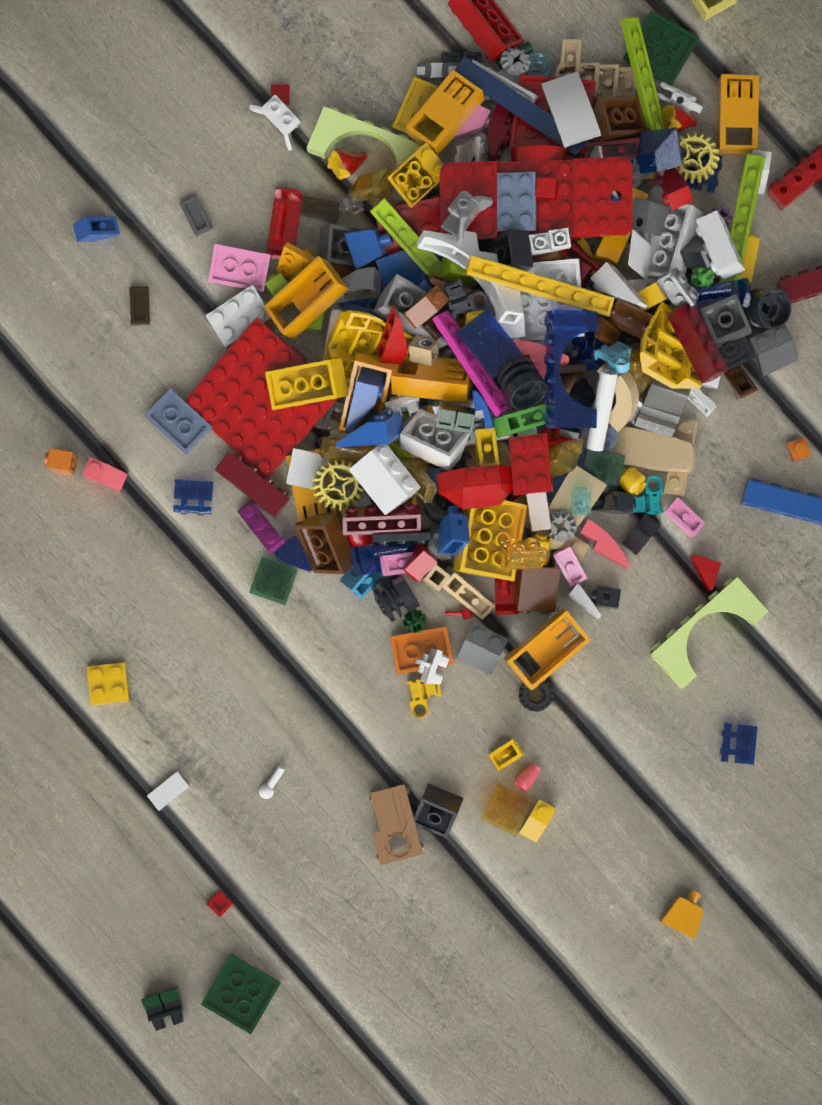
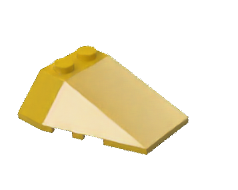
(354, 334)
(663, 353)

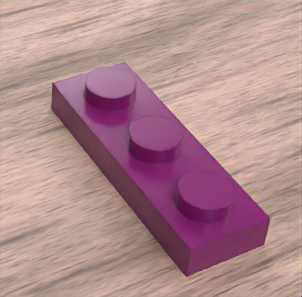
(261, 526)

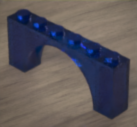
(561, 409)

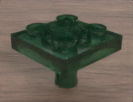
(605, 466)
(273, 581)

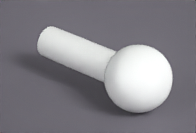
(266, 790)

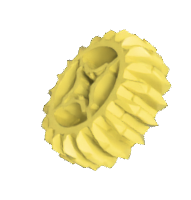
(707, 148)
(335, 477)

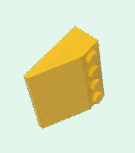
(486, 530)

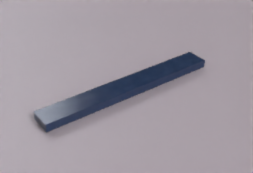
(514, 103)

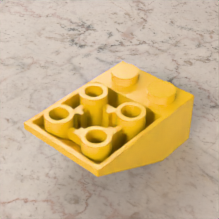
(416, 174)

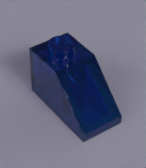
(293, 555)

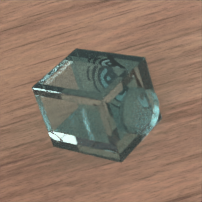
(581, 502)

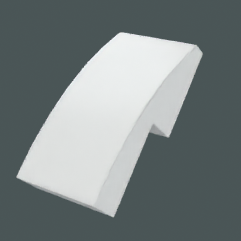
(549, 242)

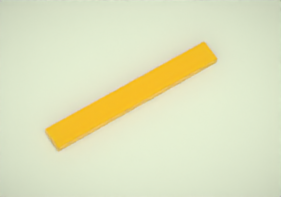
(539, 285)

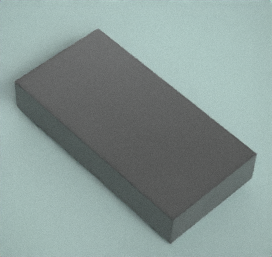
(196, 215)

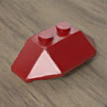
(476, 486)

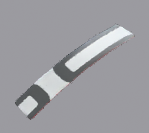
(437, 70)

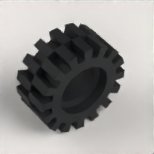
(540, 705)

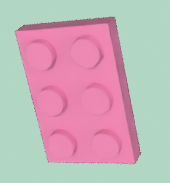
(239, 267)

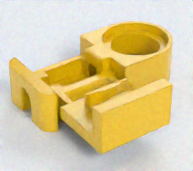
(419, 692)

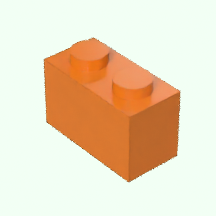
(61, 461)

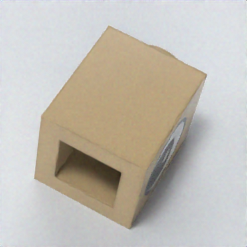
(423, 350)

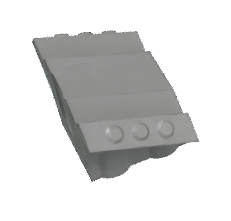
(662, 408)

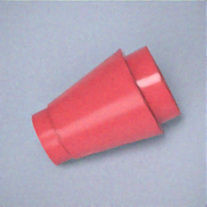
(526, 778)

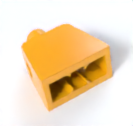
(684, 914)

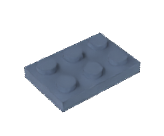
(516, 201)
(178, 421)

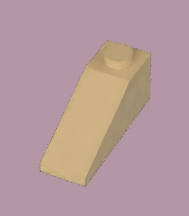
(467, 594)

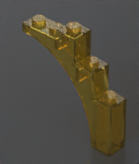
(353, 454)

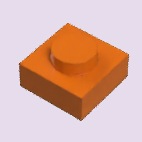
(798, 449)

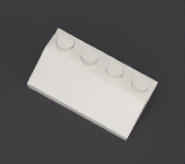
(675, 235)

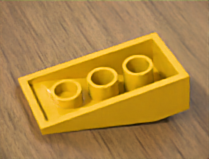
(307, 383)

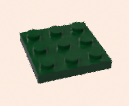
(666, 47)
(240, 993)

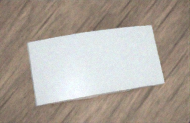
(571, 109)

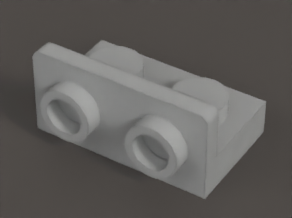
(677, 288)

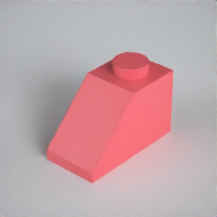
(104, 474)

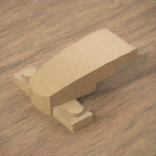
(609, 79)
(661, 453)
(562, 502)

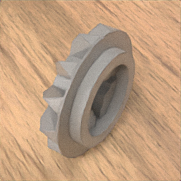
(518, 68)
(570, 524)

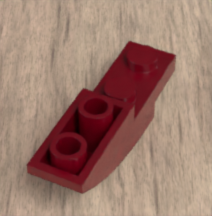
(499, 132)

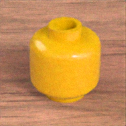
(632, 481)

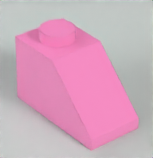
(475, 124)

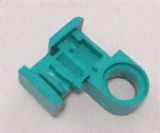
(652, 501)

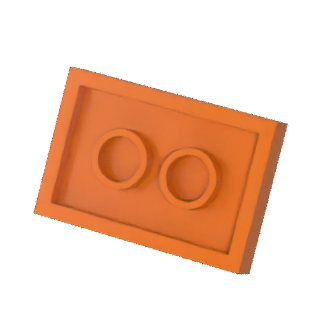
(413, 646)

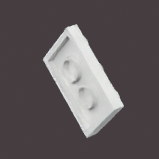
(237, 314)

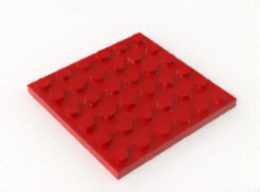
(238, 401)

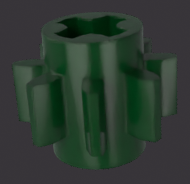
(415, 621)

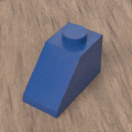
(95, 228)

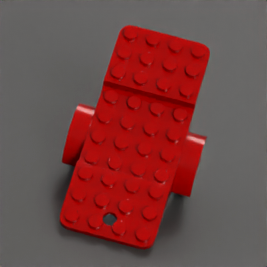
(581, 192)

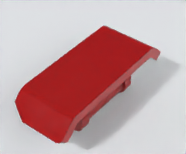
(284, 220)
(504, 597)

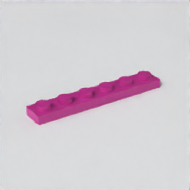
(476, 372)

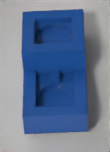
(480, 404)

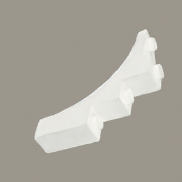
(504, 299)

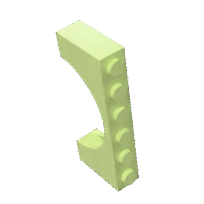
(336, 126)
(672, 653)

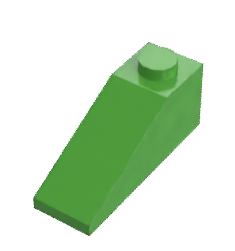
(519, 421)

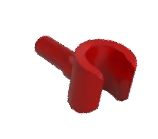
(466, 613)

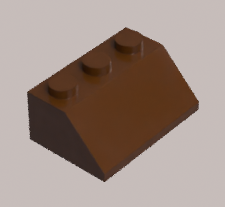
(619, 118)
(325, 543)

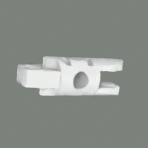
(689, 100)

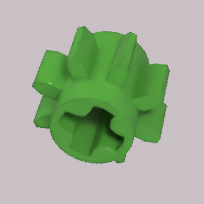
(702, 277)

